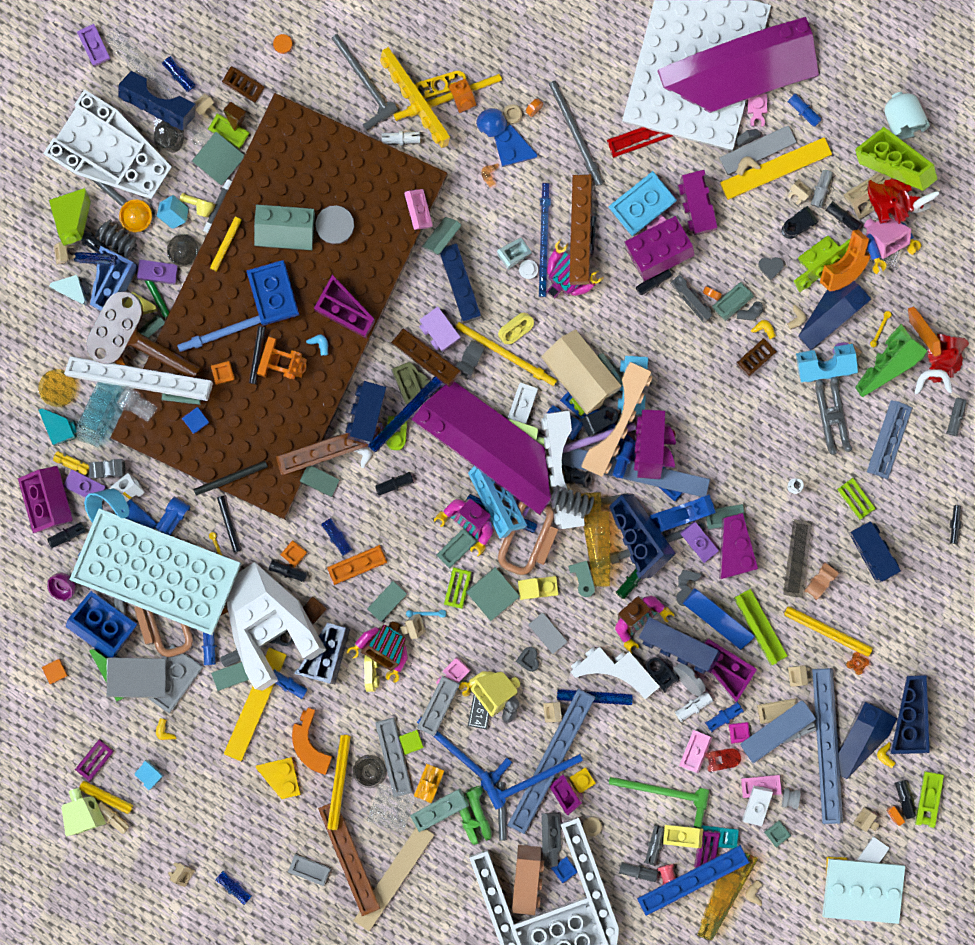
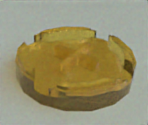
(57, 388)

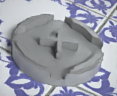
(334, 224)
(687, 678)

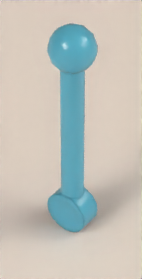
(442, 613)

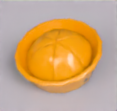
(135, 215)

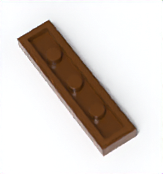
(426, 357)

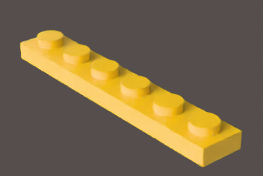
(417, 101)

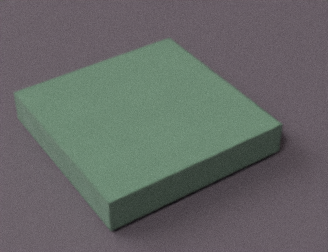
(218, 158)
(441, 235)
(492, 593)

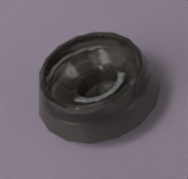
(182, 250)
(366, 768)

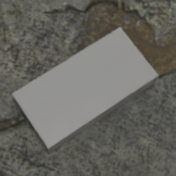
(547, 633)
(309, 869)

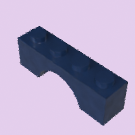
(175, 111)
(460, 283)

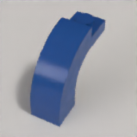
(683, 513)

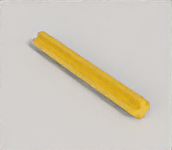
(828, 631)
(338, 782)

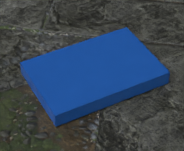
(272, 292)

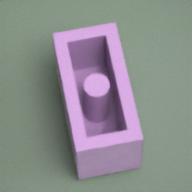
(439, 330)

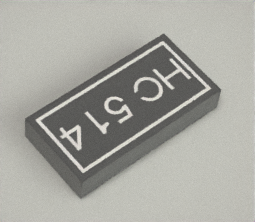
(478, 715)

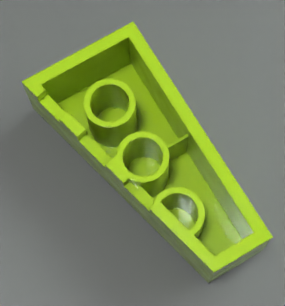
(896, 159)

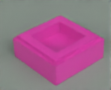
(739, 732)

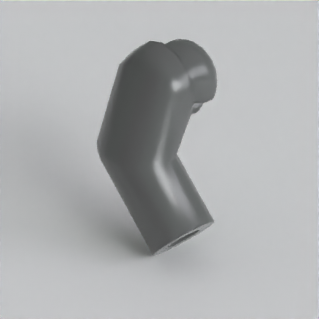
(752, 313)

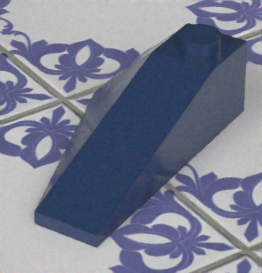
(832, 312)

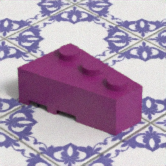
(344, 309)
(731, 671)

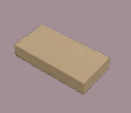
(770, 711)

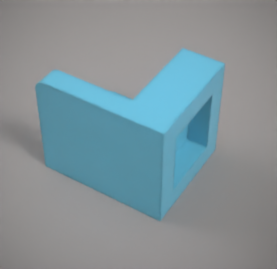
(172, 212)
(148, 775)

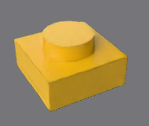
(582, 780)

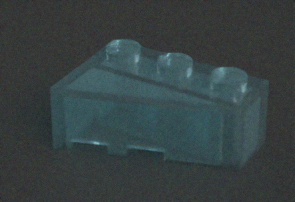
(98, 413)

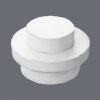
(528, 269)

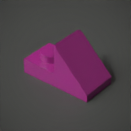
(566, 794)

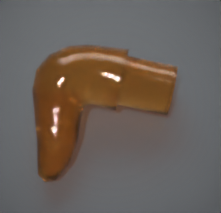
(487, 177)

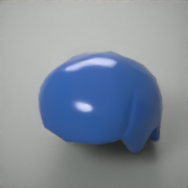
(491, 122)

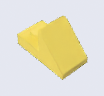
(538, 587)
(683, 836)

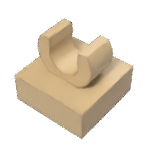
(204, 103)
(800, 190)
(61, 253)
(414, 626)
(798, 676)
(552, 712)
(866, 820)
(181, 875)

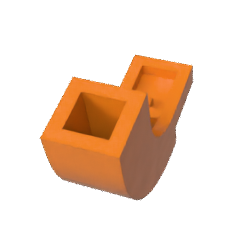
(304, 749)

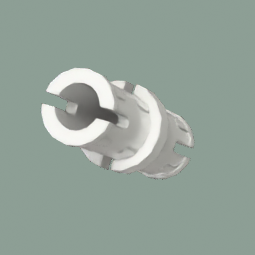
(401, 138)
(792, 489)
(693, 706)

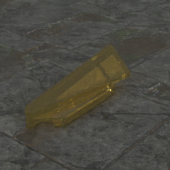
(598, 541)
(722, 898)

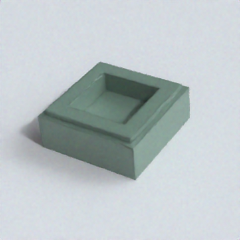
(777, 833)

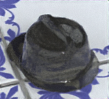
(167, 136)

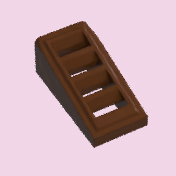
(229, 75)
(746, 370)

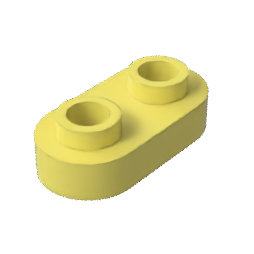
(516, 328)
(371, 680)

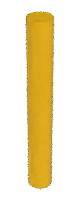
(225, 244)

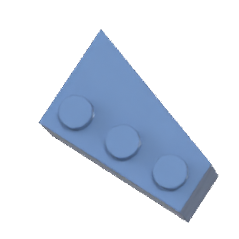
(111, 279)

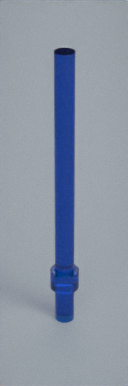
(545, 203)

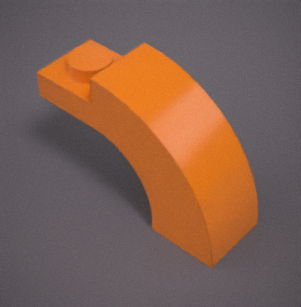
(849, 266)

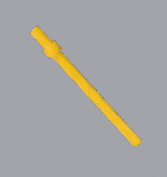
(447, 97)
(538, 373)

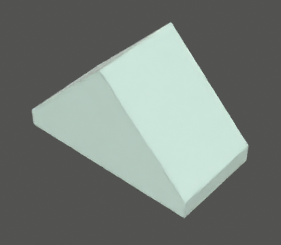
(513, 253)
(71, 288)

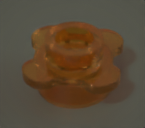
(863, 662)

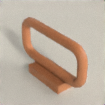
(540, 549)
(151, 634)

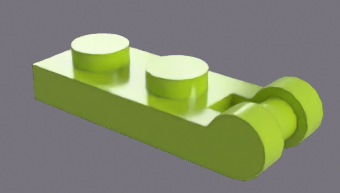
(929, 799)

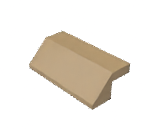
(580, 371)

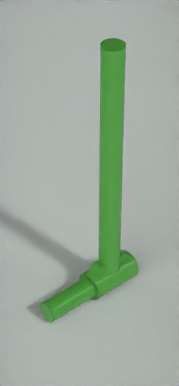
(700, 797)

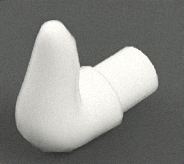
(366, 455)

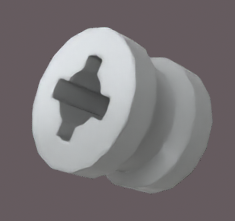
(791, 798)

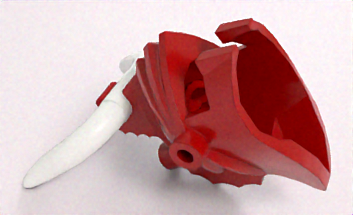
(893, 199)
(945, 364)

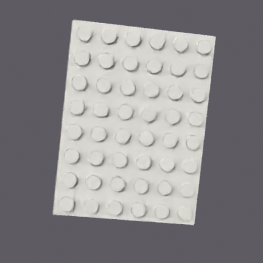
(675, 33)

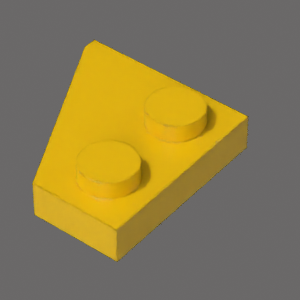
(281, 777)

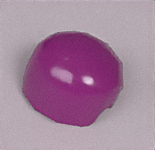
(59, 581)

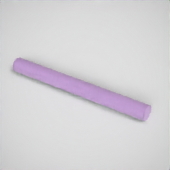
(593, 439)

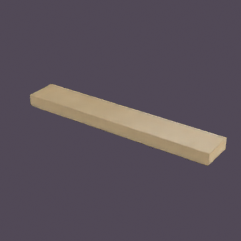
(396, 874)

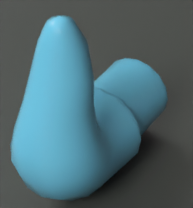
(322, 341)

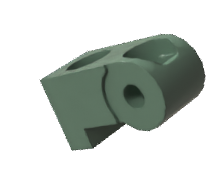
(586, 585)

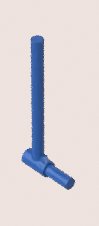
(494, 776)
(498, 797)

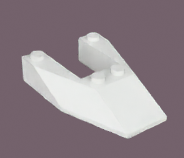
(261, 612)

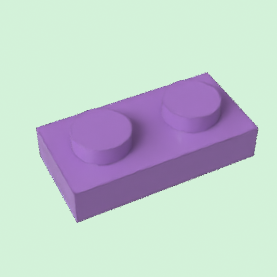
(93, 45)

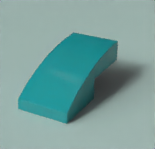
(728, 836)

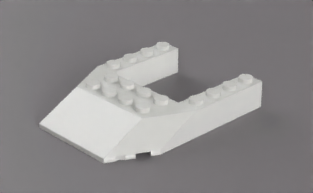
(575, 923)

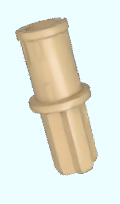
(112, 818)

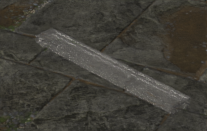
(155, 82)

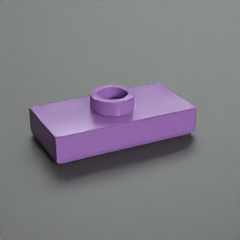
(157, 272)
(81, 484)
(699, 541)

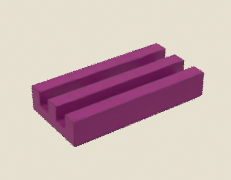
(84, 773)
(708, 834)

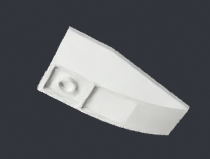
(107, 149)

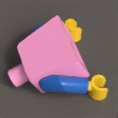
(888, 239)

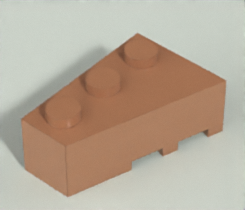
(527, 880)

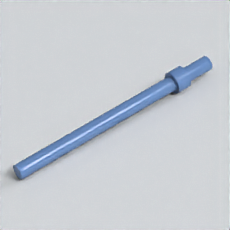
(198, 341)

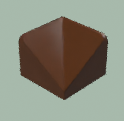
(234, 115)

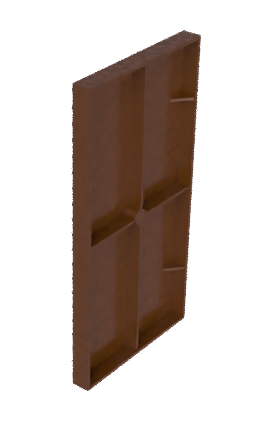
(296, 163)

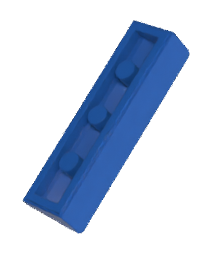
(718, 619)

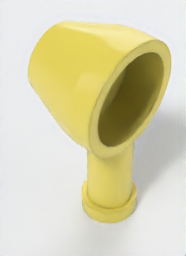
(203, 208)

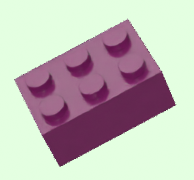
(659, 248)
(649, 444)

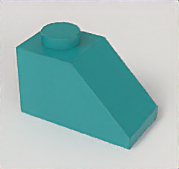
(58, 427)

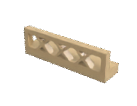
(860, 195)

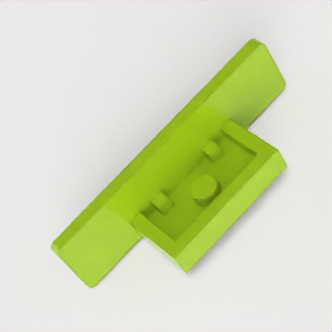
(823, 253)

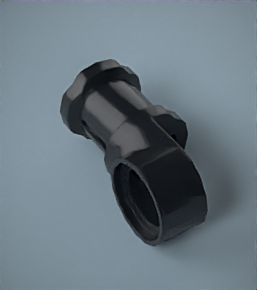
(572, 476)

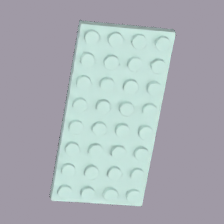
(155, 571)

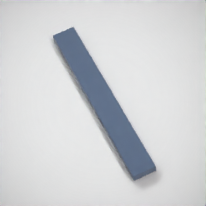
(669, 479)
(827, 746)
(553, 756)

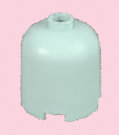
(905, 115)

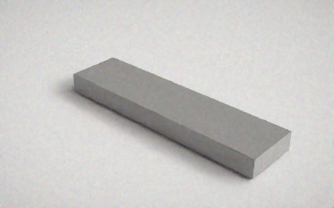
(759, 149)
(393, 755)

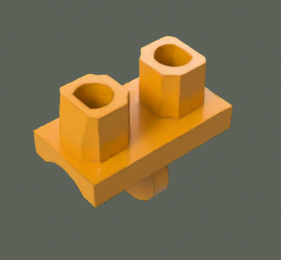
(429, 783)

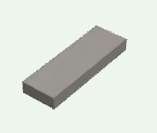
(438, 705)

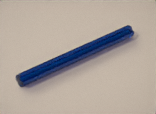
(405, 414)

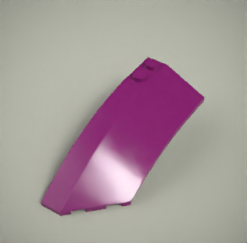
(744, 66)
(488, 443)

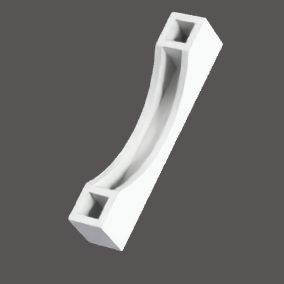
(557, 431)

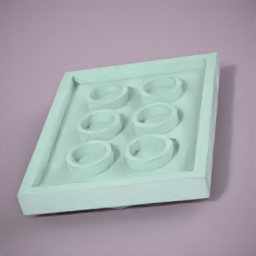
(863, 891)

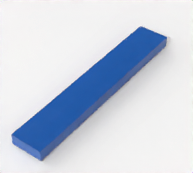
(693, 880)

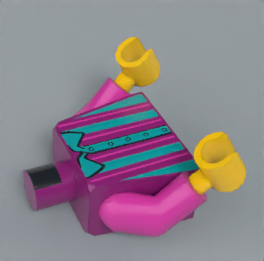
(559, 273)
(472, 519)

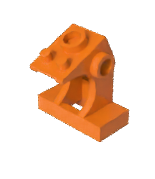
(271, 359)

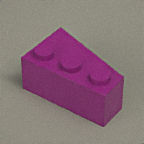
(697, 203)
(736, 547)

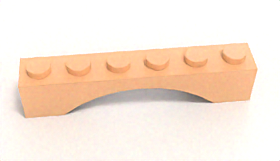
(599, 456)

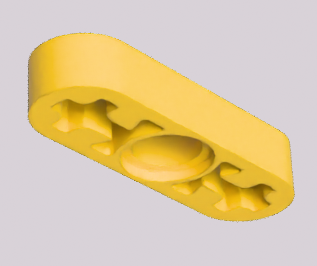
(451, 75)

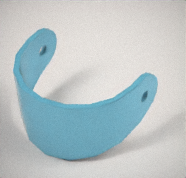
(113, 497)

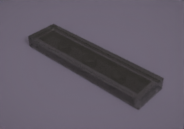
(797, 558)

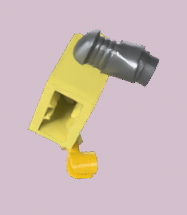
(495, 693)

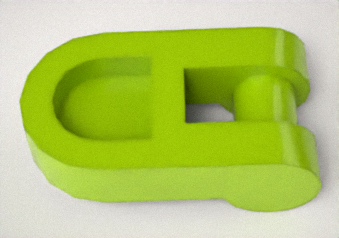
(398, 439)

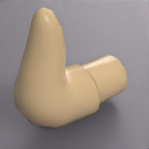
(744, 163)
(796, 322)
(751, 891)

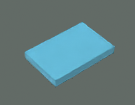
(642, 203)

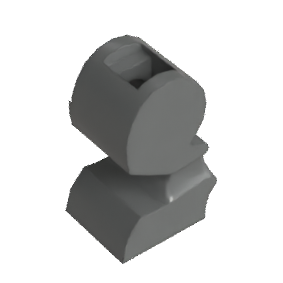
(470, 359)
(105, 469)
(683, 578)

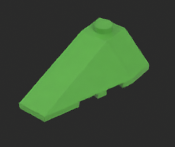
(901, 354)

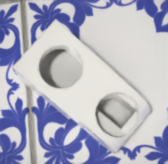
(128, 487)

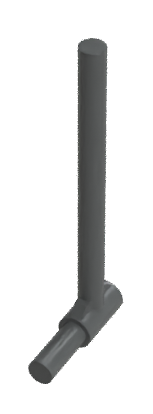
(386, 108)

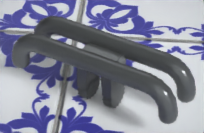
(832, 416)

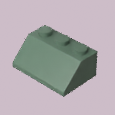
(284, 227)

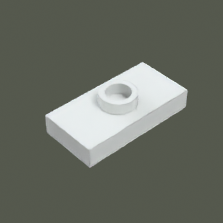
(757, 805)

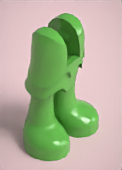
(470, 823)

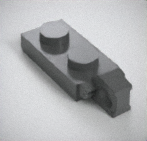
(691, 299)
(551, 838)

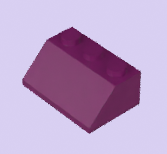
(45, 499)

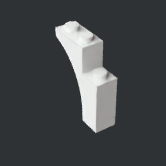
(625, 668)

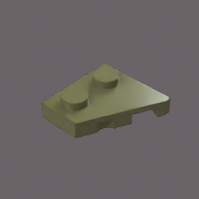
(409, 381)

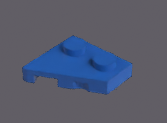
(513, 147)

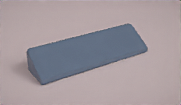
(887, 439)
(777, 731)

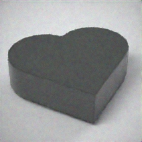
(748, 136)
(770, 267)
(528, 659)

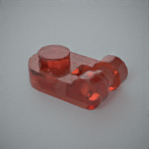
(730, 758)

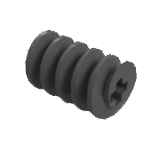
(116, 239)
(571, 501)

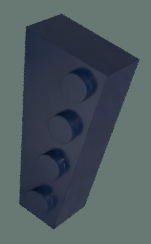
(642, 537)
(679, 645)
(912, 723)

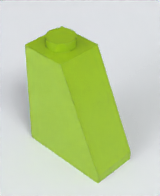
(70, 215)

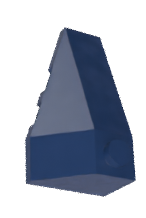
(864, 736)

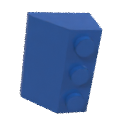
(100, 625)

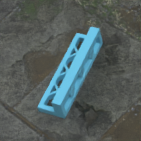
(493, 504)

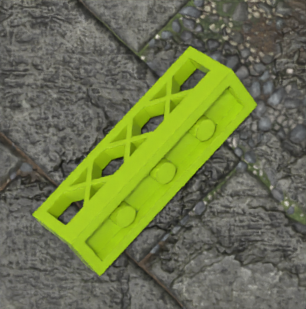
(760, 627)

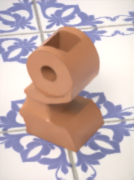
(821, 581)

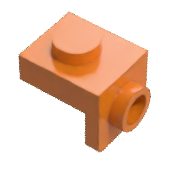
(462, 95)

